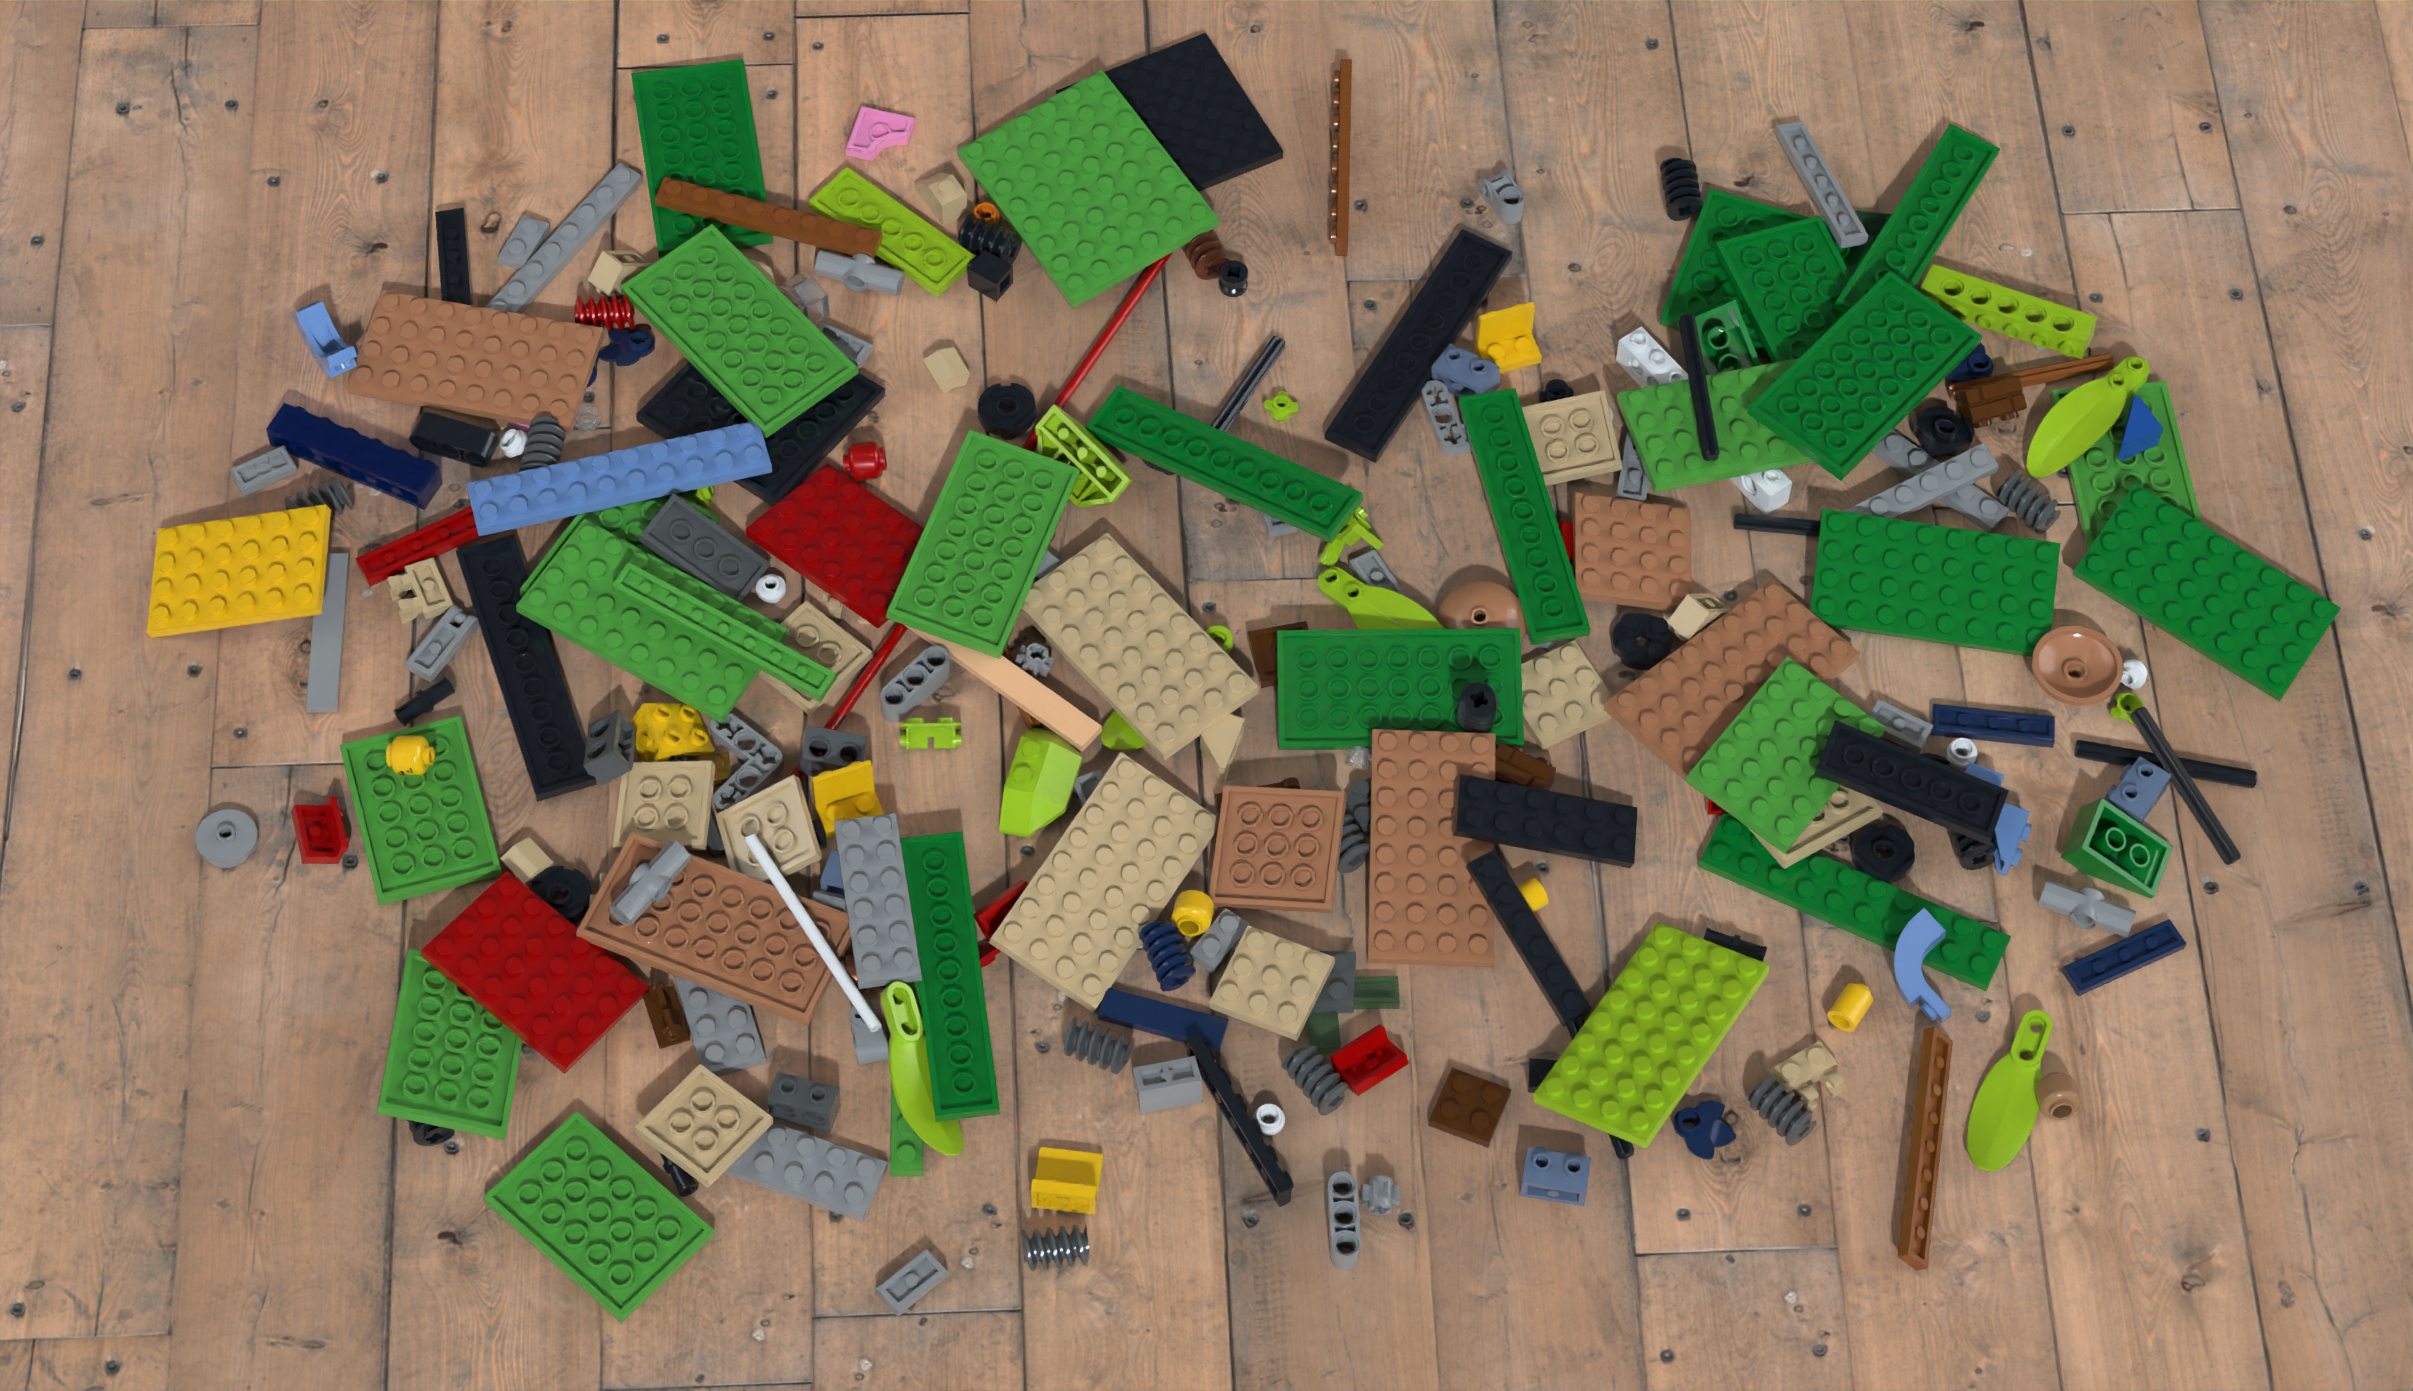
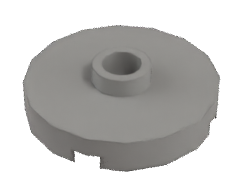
(231, 850)

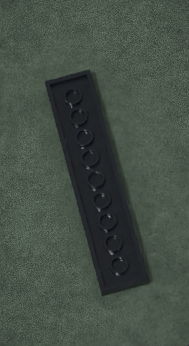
(1425, 331)
(525, 670)

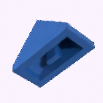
(2141, 430)

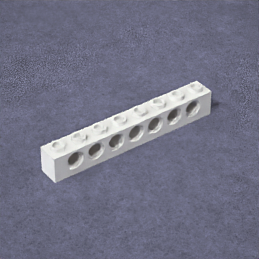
(1654, 366)

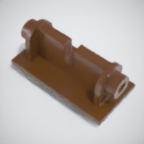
(665, 1015)

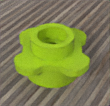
(1281, 413)
(2125, 700)

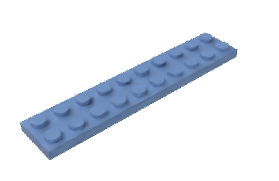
(618, 478)

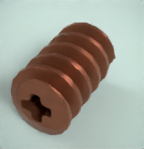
(1205, 255)

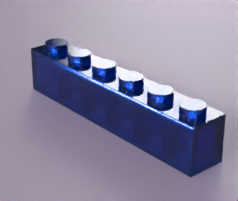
(355, 455)

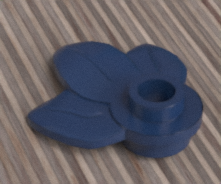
(627, 347)
(1967, 368)
(1708, 1128)

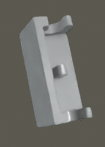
(1168, 1084)

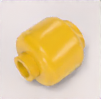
(409, 755)
(1193, 912)

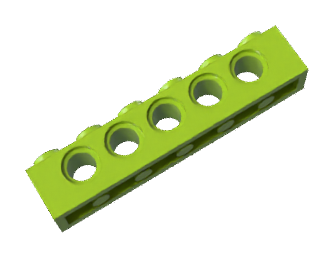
(2010, 311)

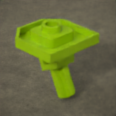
(1352, 531)

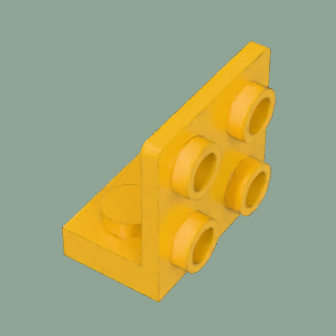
(1508, 338)
(669, 731)
(845, 795)
(1067, 1180)

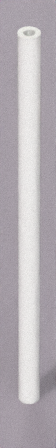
(813, 933)

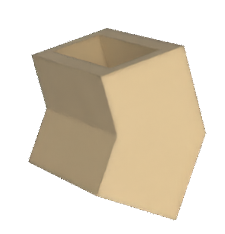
(947, 369)
(526, 860)

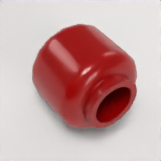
(865, 461)

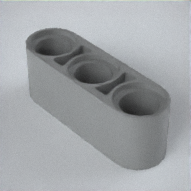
(920, 671)
(1343, 1234)

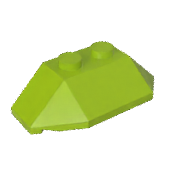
(1068, 441)
(1038, 782)

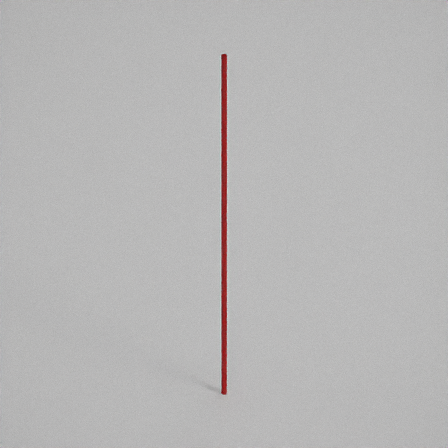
(1030, 444)

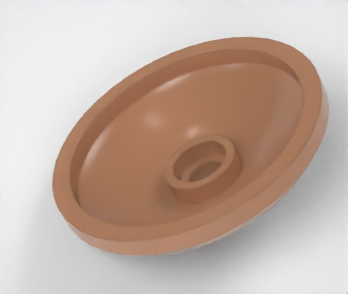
(1485, 598)
(2078, 653)

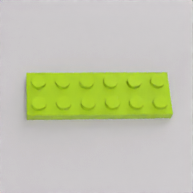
(907, 239)

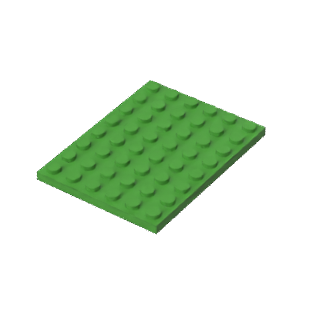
(1088, 188)

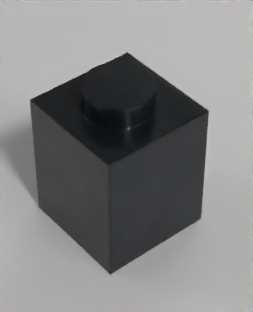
(990, 275)

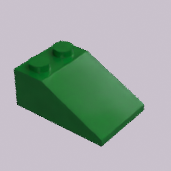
(1724, 338)
(2116, 849)

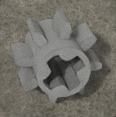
(1034, 660)
(1380, 1195)

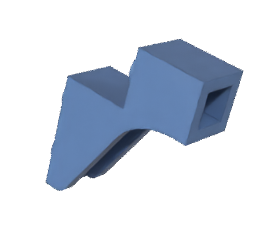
(2010, 827)

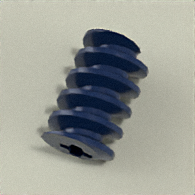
(1167, 955)

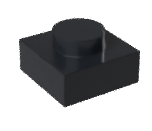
(1538, 1071)

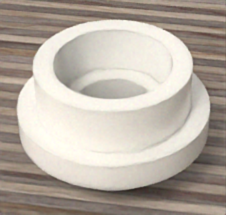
(513, 442)
(771, 595)
(2134, 674)
(1964, 746)
(1273, 1112)

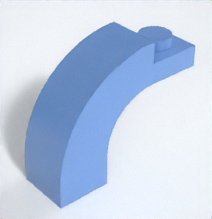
(323, 339)
(1913, 945)

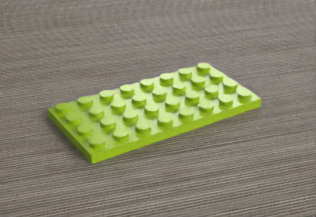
(1651, 1034)

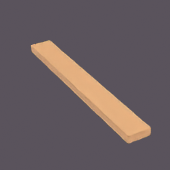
(1024, 692)

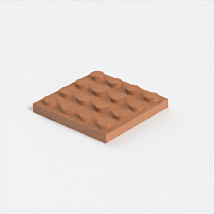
(1631, 551)
(1278, 848)

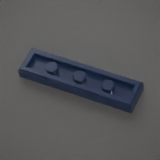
(1993, 725)
(2123, 957)
(1161, 1018)

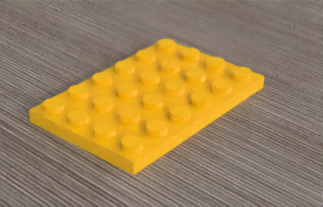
(239, 571)

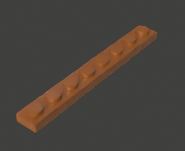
(1341, 166)
(767, 218)
(1925, 1149)

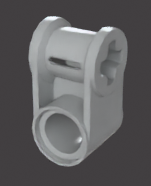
(1503, 196)
(868, 1045)

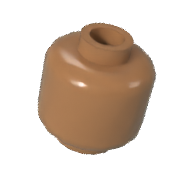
(2057, 1096)

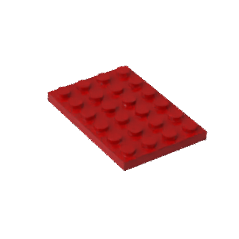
(841, 541)
(535, 972)

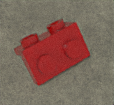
(320, 832)
(1368, 1060)

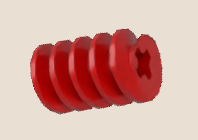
(605, 312)

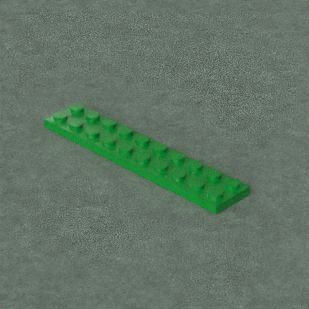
(1924, 214)
(1225, 464)
(1523, 516)
(1853, 902)
(951, 978)

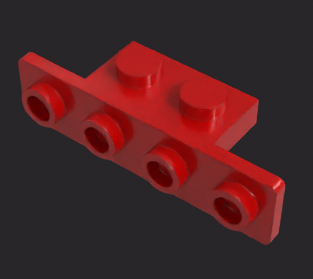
(991, 917)

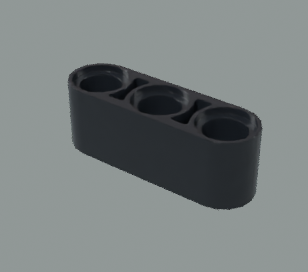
(454, 439)

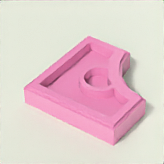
(876, 131)

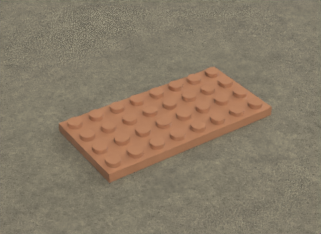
(475, 360)
(1708, 681)
(1419, 886)
(721, 933)

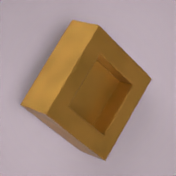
(722, 766)

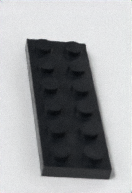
(1911, 782)
(1545, 821)

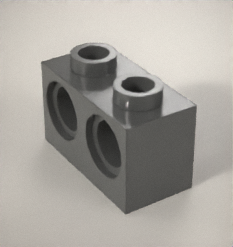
(832, 745)
(610, 747)
(804, 1102)

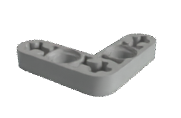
(1440, 429)
(754, 762)

